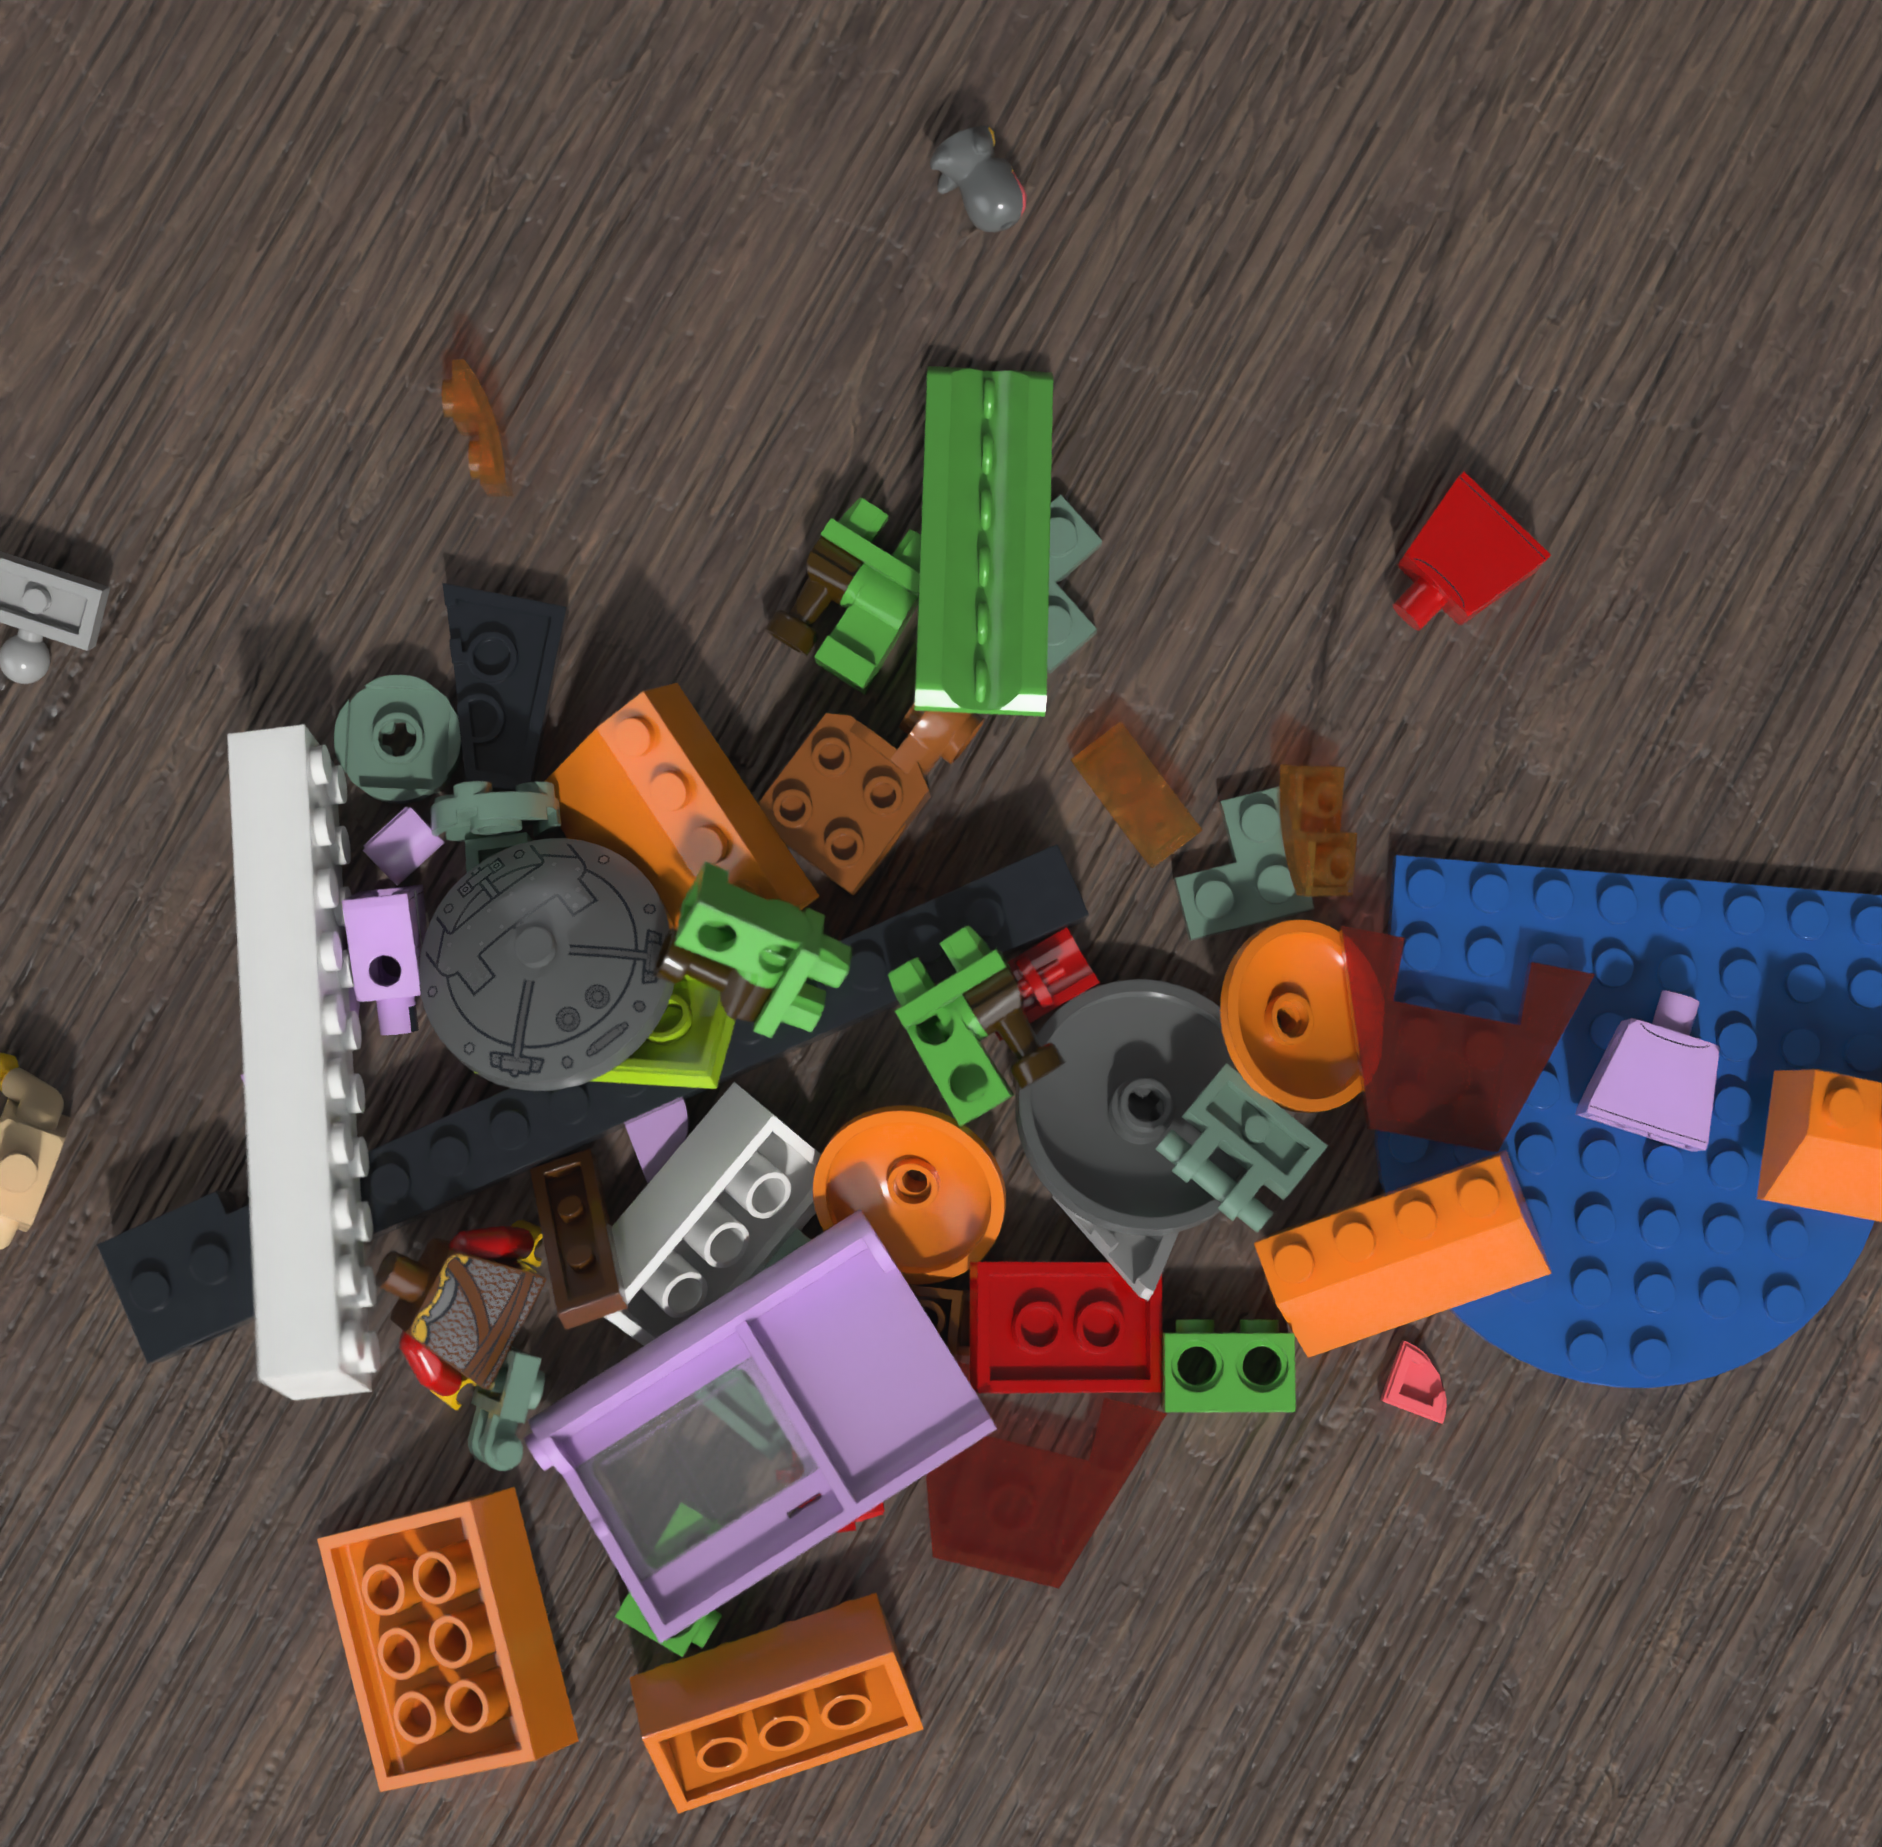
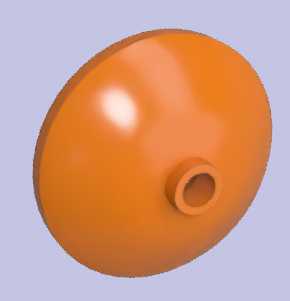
(1300, 976)
(925, 1225)

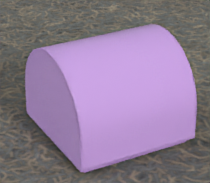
(402, 845)

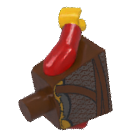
(463, 1304)

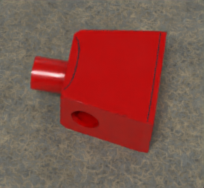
(1465, 557)

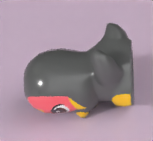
(987, 183)

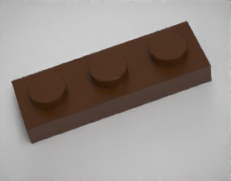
(578, 1239)

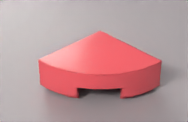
(1415, 1384)

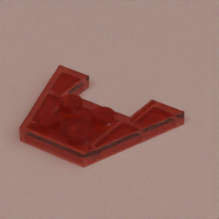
(1444, 1070)
(1029, 1506)

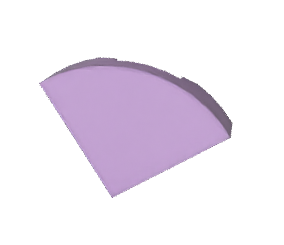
(659, 1136)

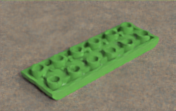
(985, 542)

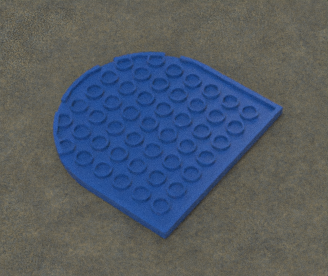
(1651, 1247)

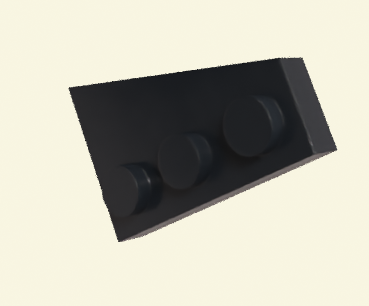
(504, 678)

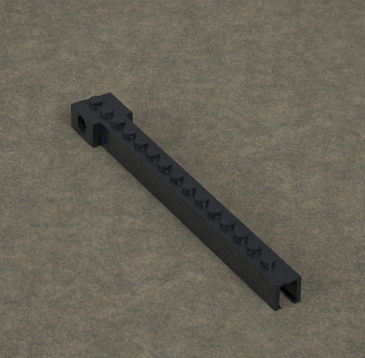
(193, 1267)

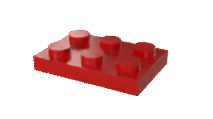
(1062, 1330)

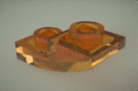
(474, 416)
(1136, 795)
(1315, 846)

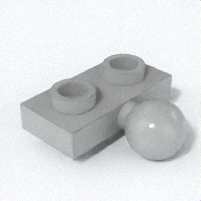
(45, 605)

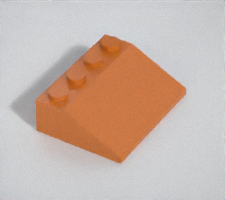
(671, 800)
(448, 1641)

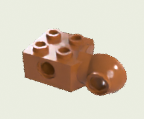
(856, 794)

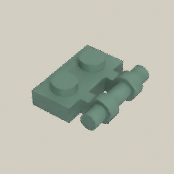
(1254, 1134)
(500, 1408)

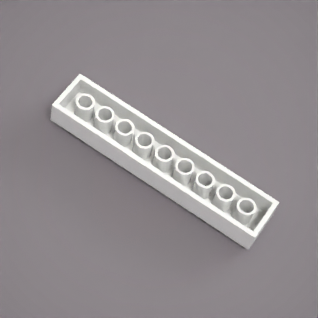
(300, 1067)

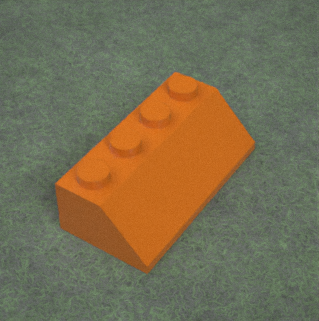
(1824, 1144)
(1403, 1255)
(775, 1703)

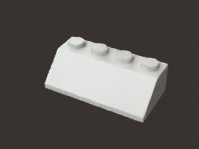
(712, 1215)

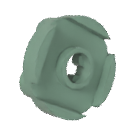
(374, 712)
(481, 813)

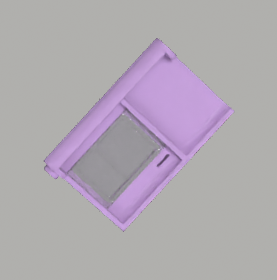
(750, 1409)

